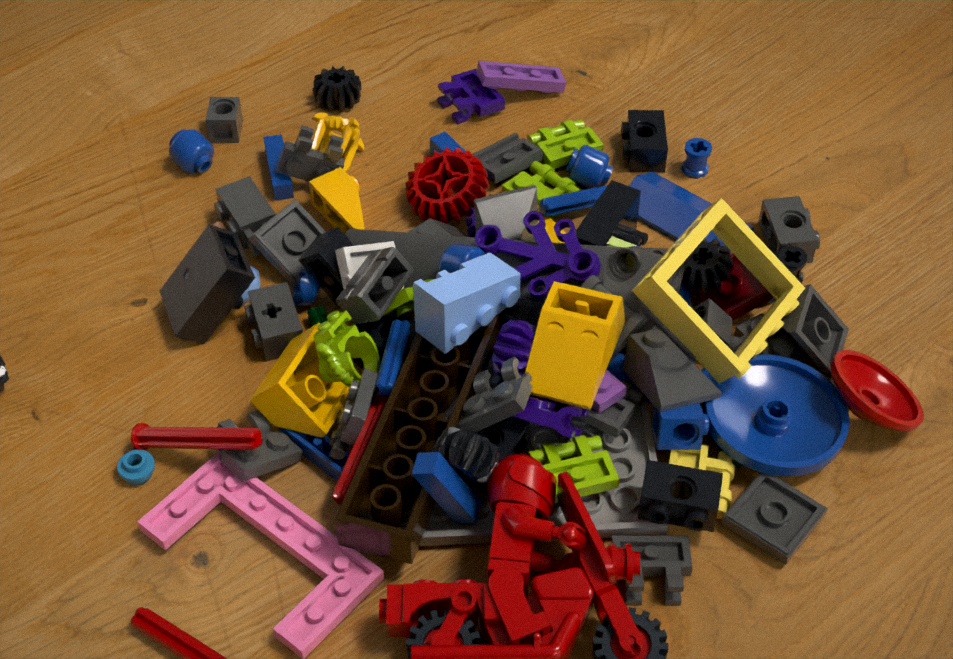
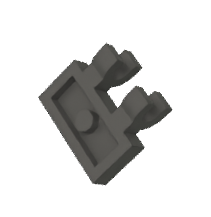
(306, 163)
(496, 403)
(275, 453)
(658, 557)

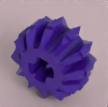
(514, 340)

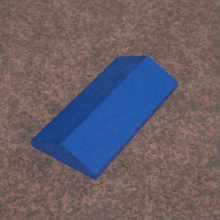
(669, 206)

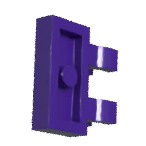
(473, 96)
(544, 413)

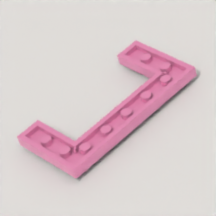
(345, 571)

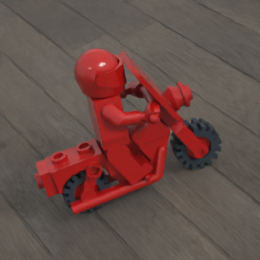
(549, 619)

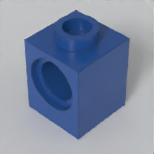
(672, 436)

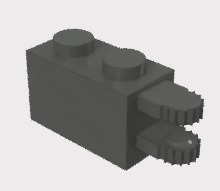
(243, 210)

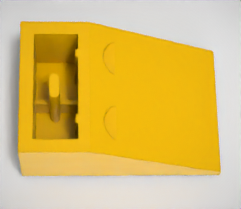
(574, 343)

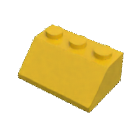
(295, 393)

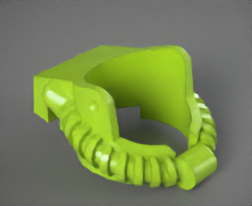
(339, 344)

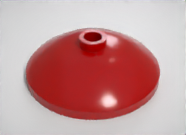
(875, 392)

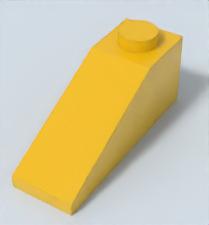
(338, 199)

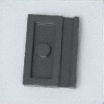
(508, 157)

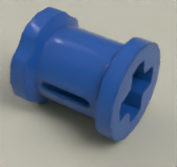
(696, 160)

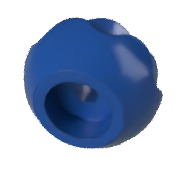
(305, 290)

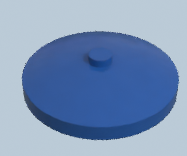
(779, 417)

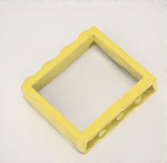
(687, 324)

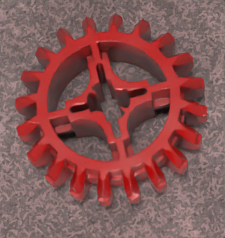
(446, 185)

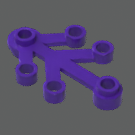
(544, 255)

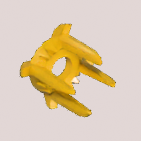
(350, 135)

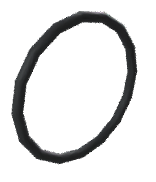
(659, 325)

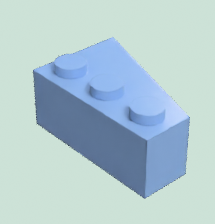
(464, 300)

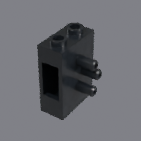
(614, 216)
(207, 284)

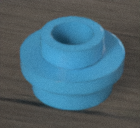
(136, 474)

